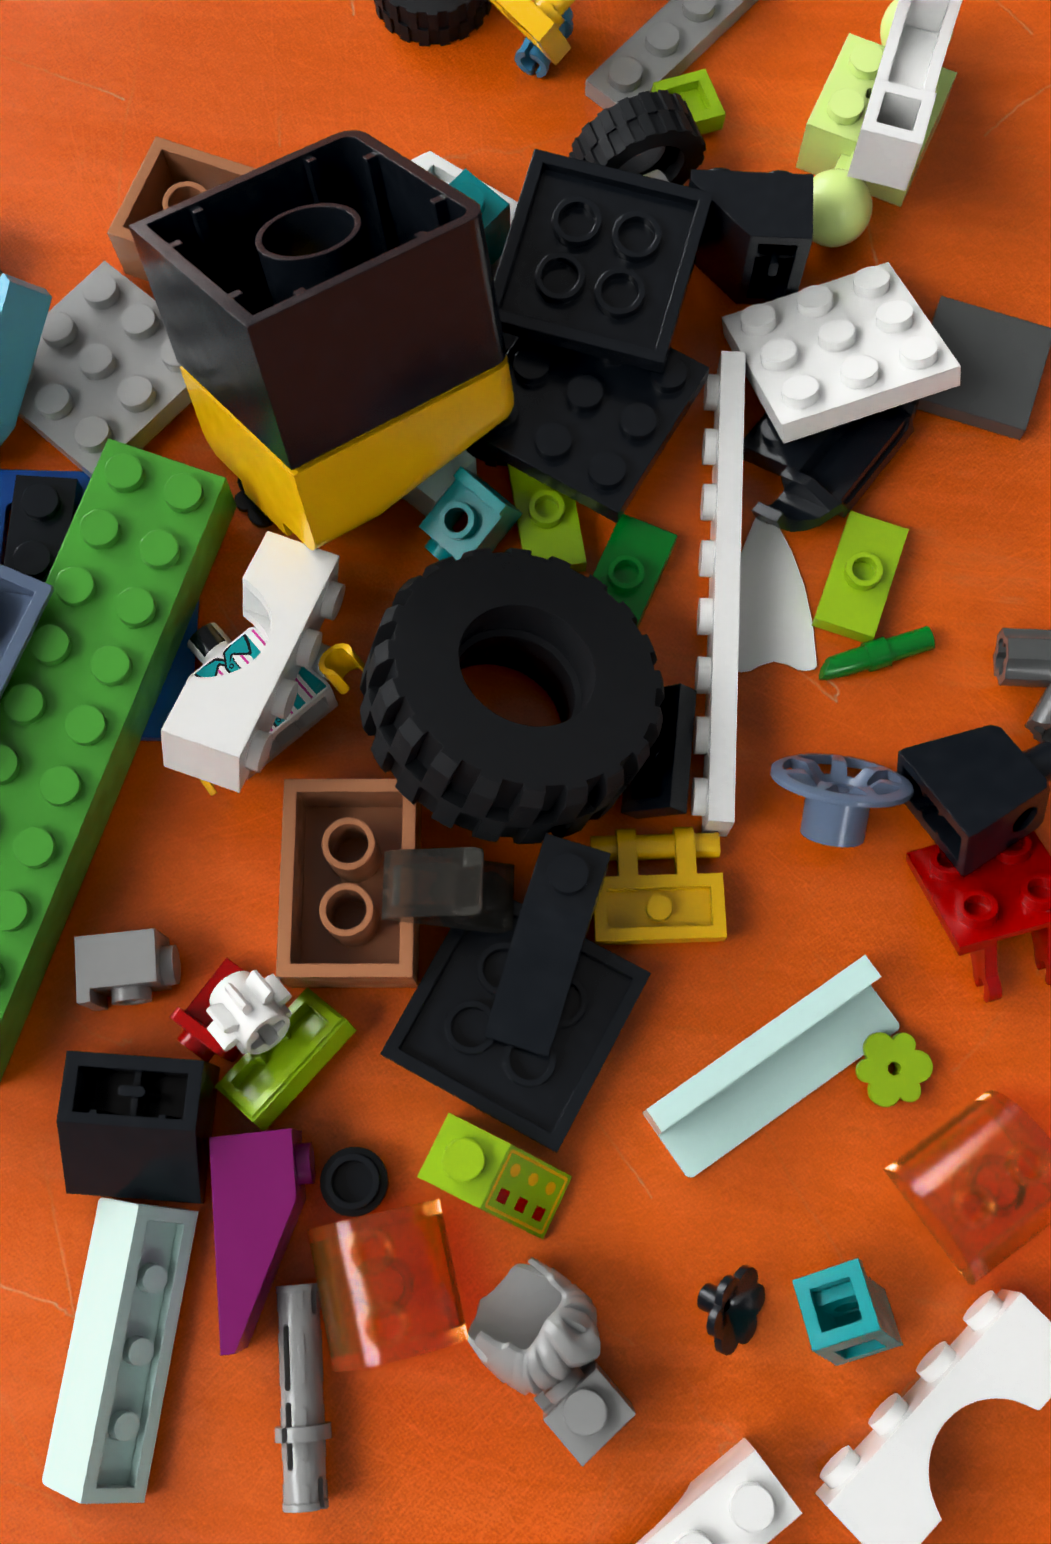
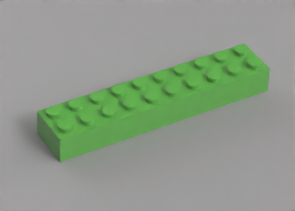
(88, 690)

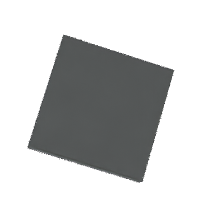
(999, 367)

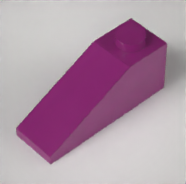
(256, 1205)

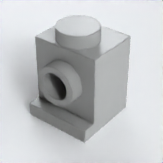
(124, 967)
(585, 1410)

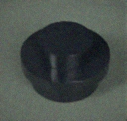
(354, 1181)

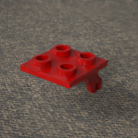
(991, 904)

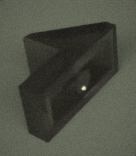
(448, 889)

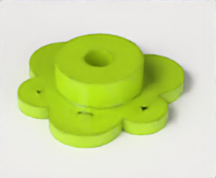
(910, 1068)

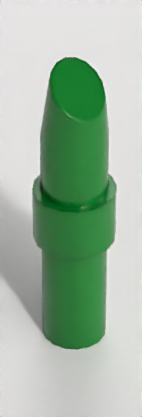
(877, 653)

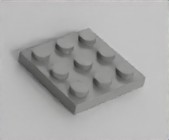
(103, 371)

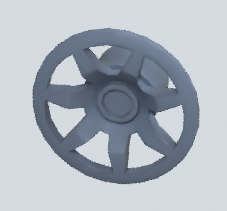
(836, 803)

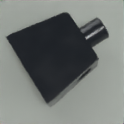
(977, 792)

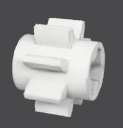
(249, 1012)

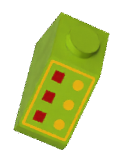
(494, 1176)

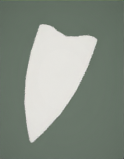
(773, 604)

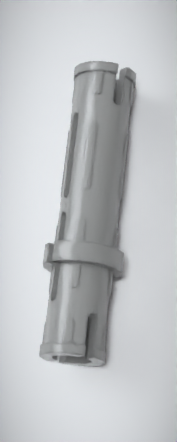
(302, 1407)

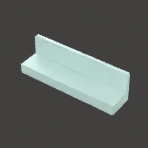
(771, 1069)
(120, 1352)

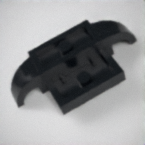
(827, 469)

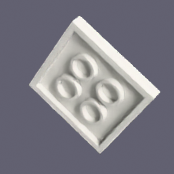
(840, 352)

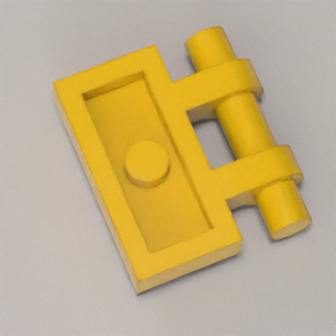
(662, 906)

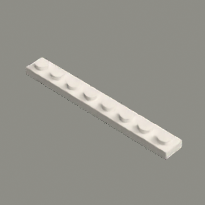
(719, 613)

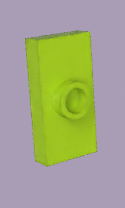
(548, 520)
(860, 577)
(271, 1080)

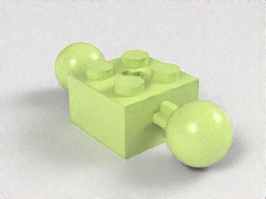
(841, 202)

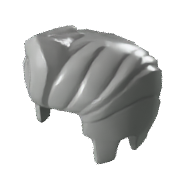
(534, 1328)

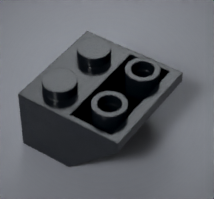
(755, 232)
(136, 1126)

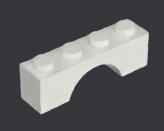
(904, 92)
(225, 720)
(884, 1483)
(728, 1504)

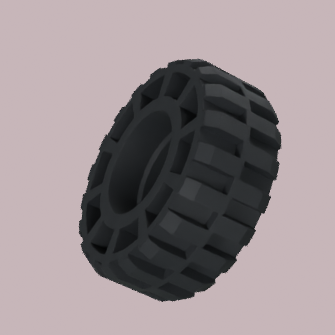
(468, 759)

